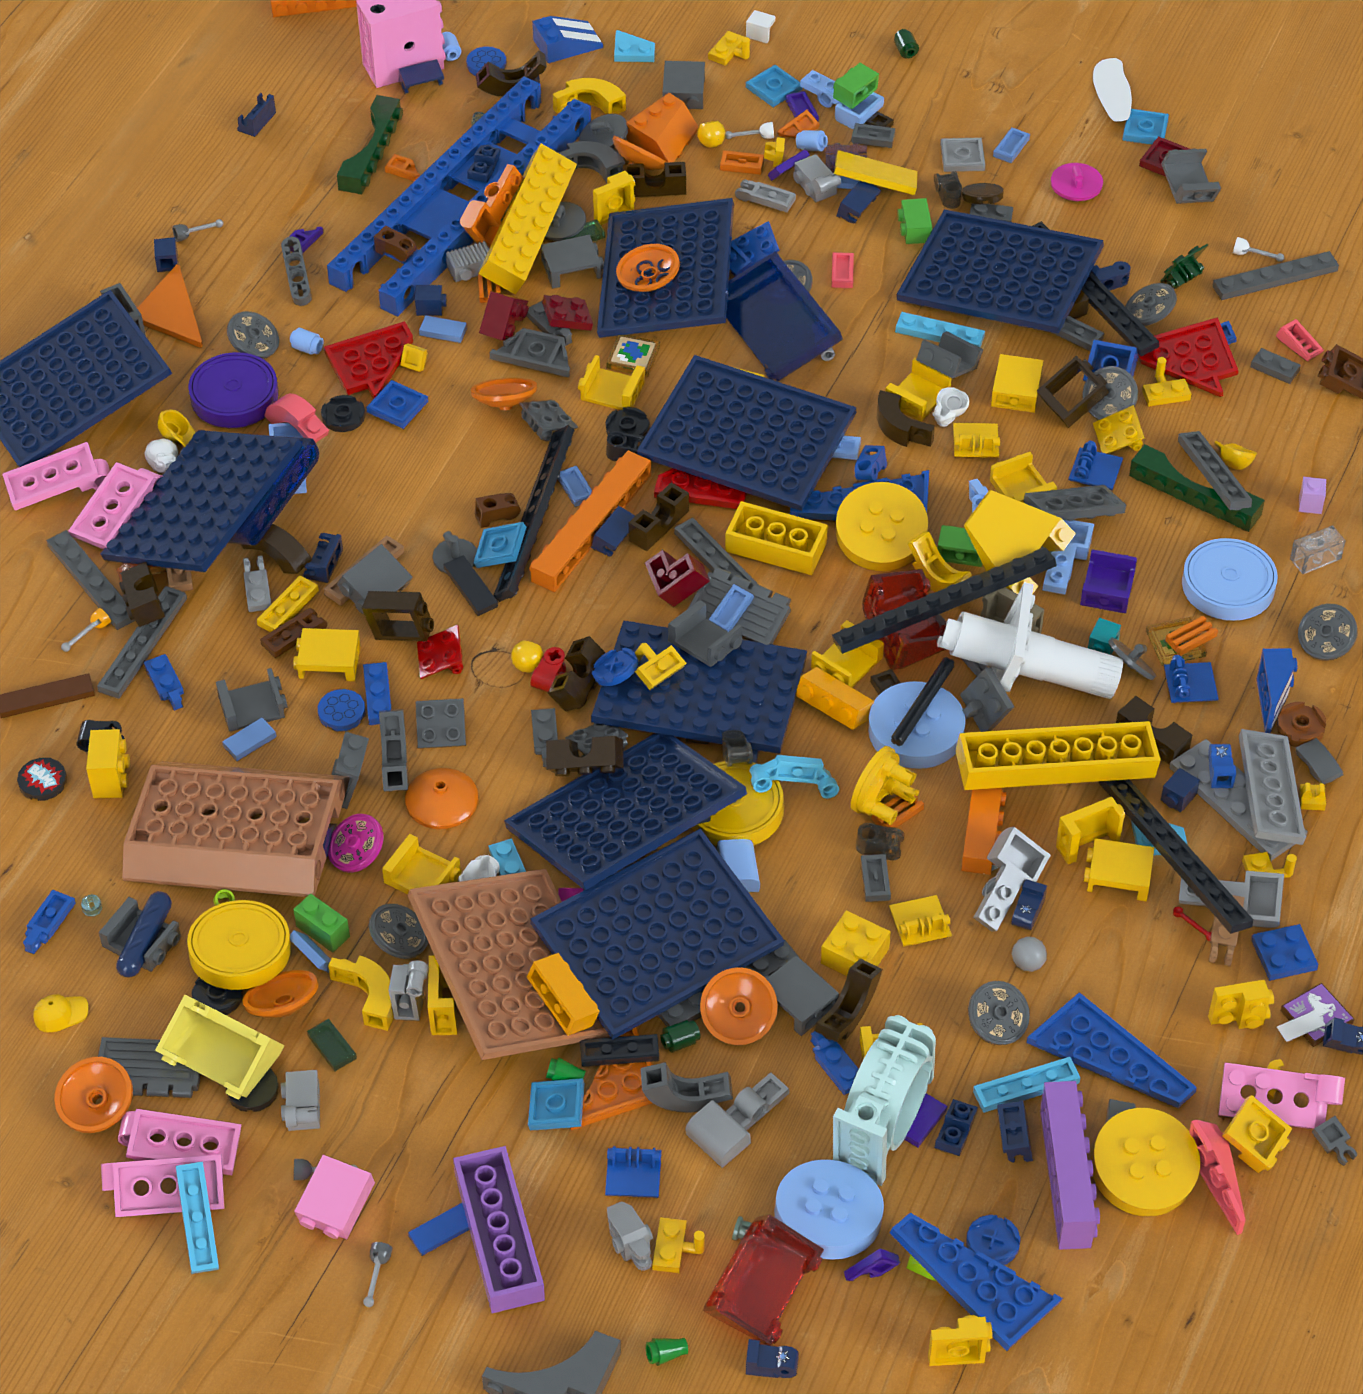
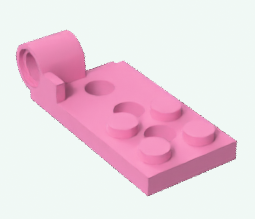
(86, 475)
(140, 484)
(1318, 1089)
(141, 1124)
(123, 1176)

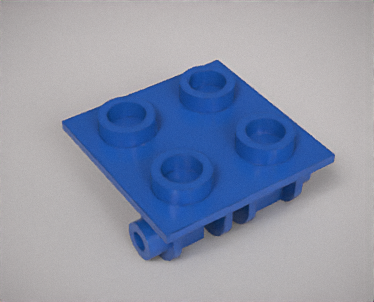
(757, 242)
(1095, 467)
(1190, 681)
(633, 1172)

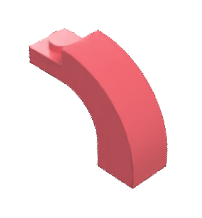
(299, 414)

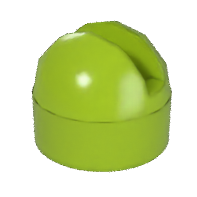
(222, 895)

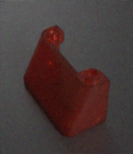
(892, 591)
(762, 1278)

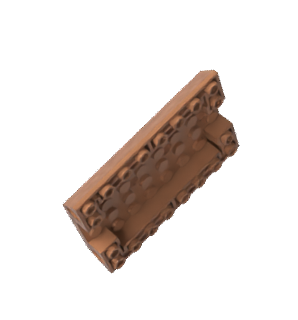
(229, 846)

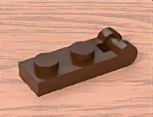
(286, 635)

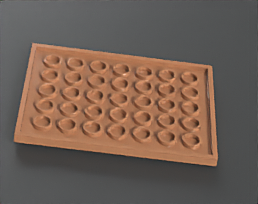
(485, 953)

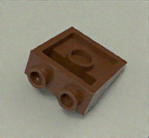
(1342, 371)

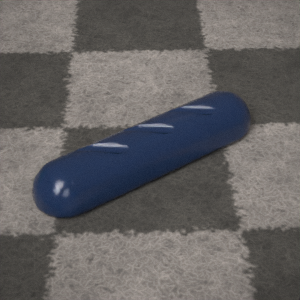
(143, 934)

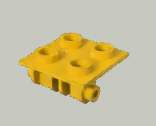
(1119, 431)
(976, 440)
(920, 920)

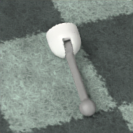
(766, 131)
(1242, 247)

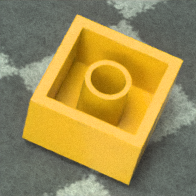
(107, 763)
(852, 940)

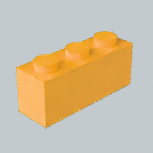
(834, 698)
(563, 994)

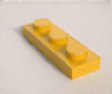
(288, 604)

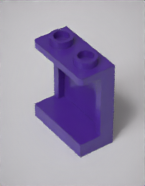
(1108, 581)

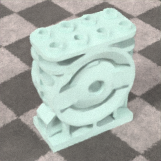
(885, 1096)

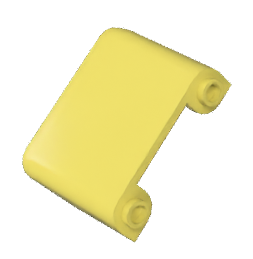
(218, 1047)

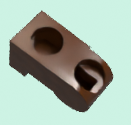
(394, 244)
(495, 508)

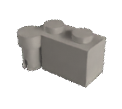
(816, 178)
(407, 990)
(302, 1100)

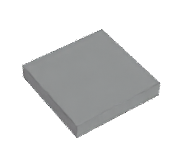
(962, 154)

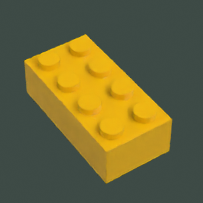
(776, 538)

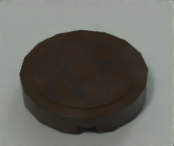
(982, 192)

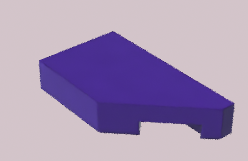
(306, 238)
(874, 1265)

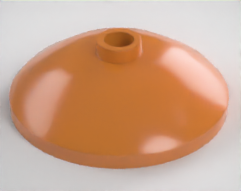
(637, 155)
(652, 253)
(504, 392)
(444, 806)
(281, 995)
(720, 1002)
(85, 1084)

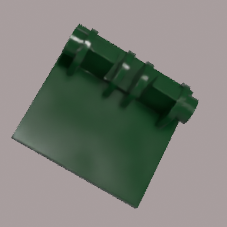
(1184, 268)

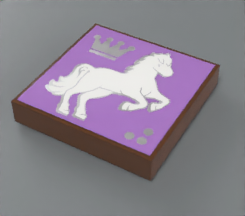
(1325, 1004)

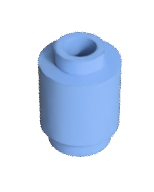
(451, 46)
(811, 140)
(306, 341)

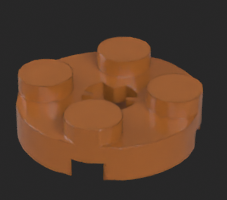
(1297, 734)

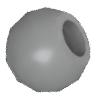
(1029, 954)

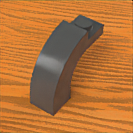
(595, 157)
(393, 750)
(682, 1093)

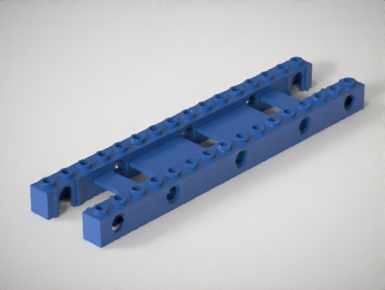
(435, 213)

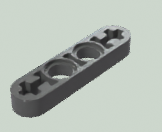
(294, 271)

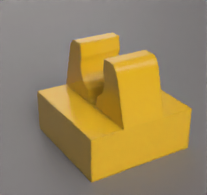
(774, 151)
(414, 357)
(1312, 796)

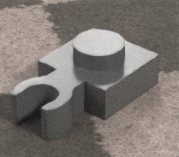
(1334, 1137)

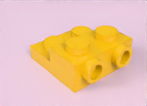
(614, 197)
(1242, 1003)
(1257, 1134)
(961, 1345)

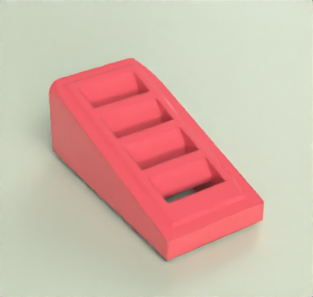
(1294, 328)

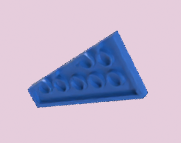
(826, 504)
(1108, 1049)
(977, 1281)

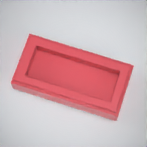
(842, 270)

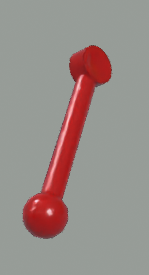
(1178, 912)

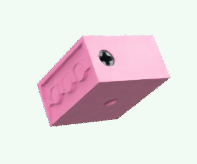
(399, 36)

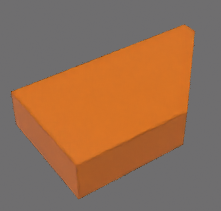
(802, 122)
(402, 167)

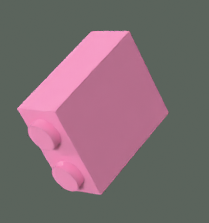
(334, 1197)

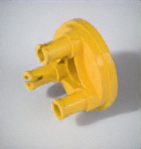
(880, 778)

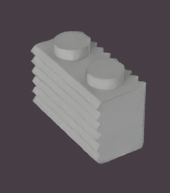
(466, 261)

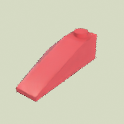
(1219, 1171)

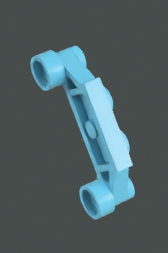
(794, 770)

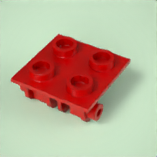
(440, 652)

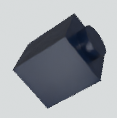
(165, 254)
(429, 300)
(1180, 790)

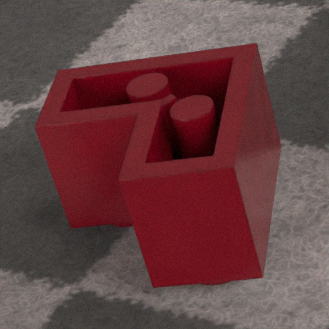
(501, 314)
(676, 578)

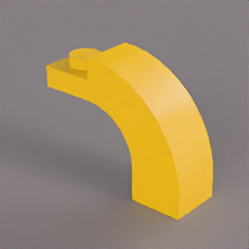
(592, 92)
(933, 565)
(374, 981)

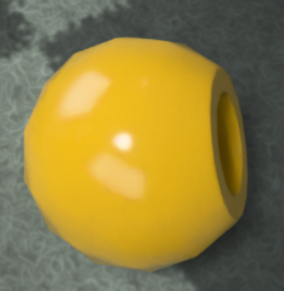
(711, 134)
(526, 656)

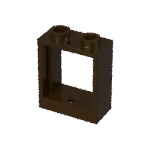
(1061, 378)
(380, 603)

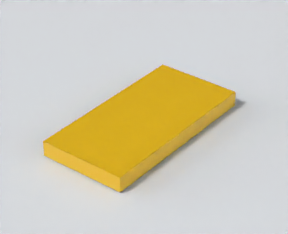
(876, 172)

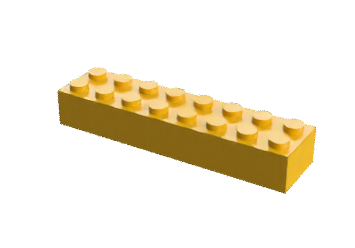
(527, 219)
(1057, 755)

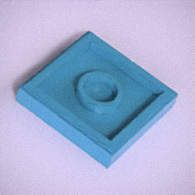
(773, 85)
(1145, 126)
(499, 545)
(556, 1104)

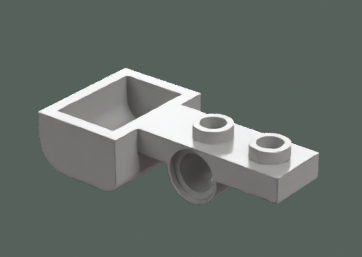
(1018, 860)
(1262, 896)
(724, 1132)

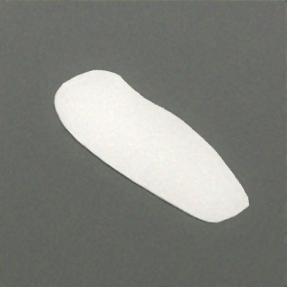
(1113, 88)

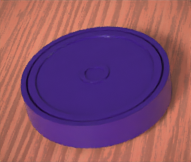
(233, 389)

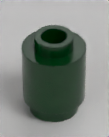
(906, 43)
(680, 1035)

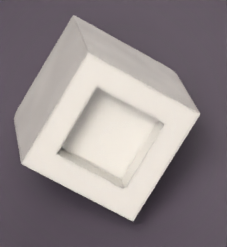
(759, 26)

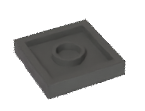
(986, 700)

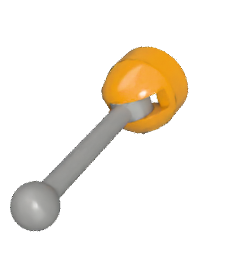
(98, 619)

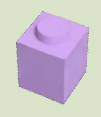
(1312, 495)

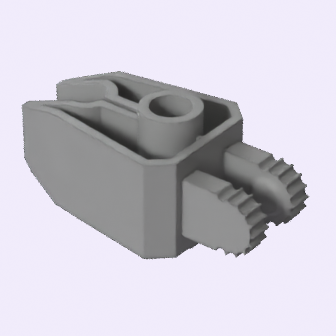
(630, 1235)

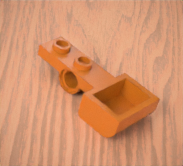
(483, 219)

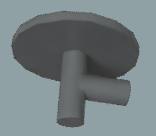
(451, 549)

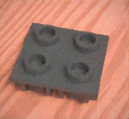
(545, 417)
(440, 723)
(584, 736)

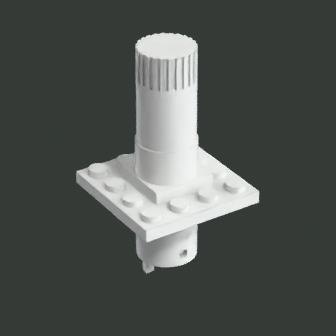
(1016, 650)

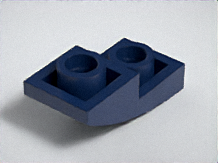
(484, 163)
(956, 1127)

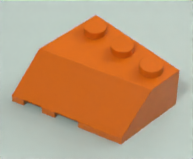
(663, 128)

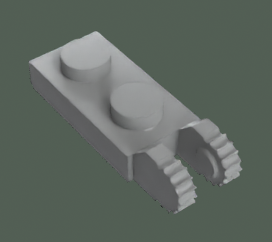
(765, 195)
(256, 586)

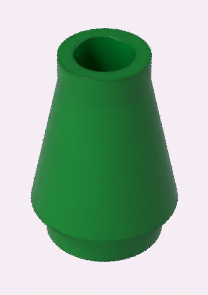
(563, 1070)
(665, 1349)

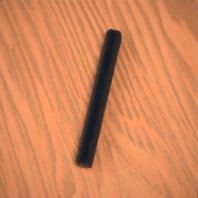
(922, 701)

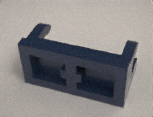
(420, 74)
(258, 116)
(857, 201)
(612, 531)
(324, 558)
(1015, 1130)

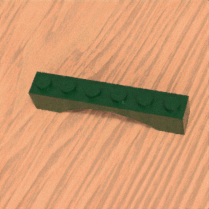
(357, 171)
(1155, 470)

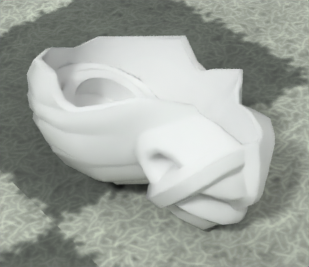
(949, 405)
(161, 454)
(481, 867)

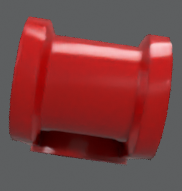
(548, 668)

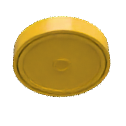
(878, 524)
(750, 817)
(239, 944)
(1145, 1162)

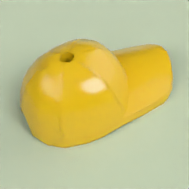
(175, 427)
(1236, 455)
(61, 1014)

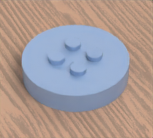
(1229, 579)
(934, 735)
(831, 1206)

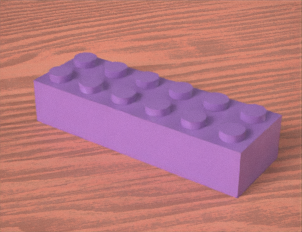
(1068, 1165)
(499, 1229)

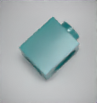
(1101, 634)

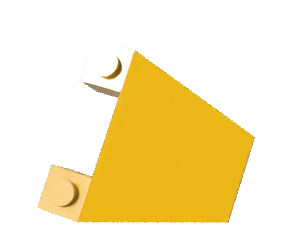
(1011, 529)

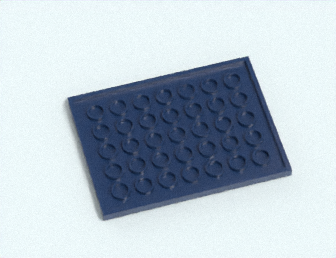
(1000, 271)
(698, 291)
(74, 378)
(747, 432)
(201, 500)
(743, 692)
(620, 816)
(657, 932)

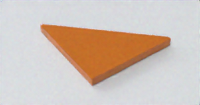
(170, 309)
(614, 1090)

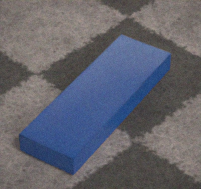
(439, 1230)

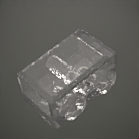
(1317, 549)

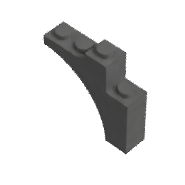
(580, 1374)

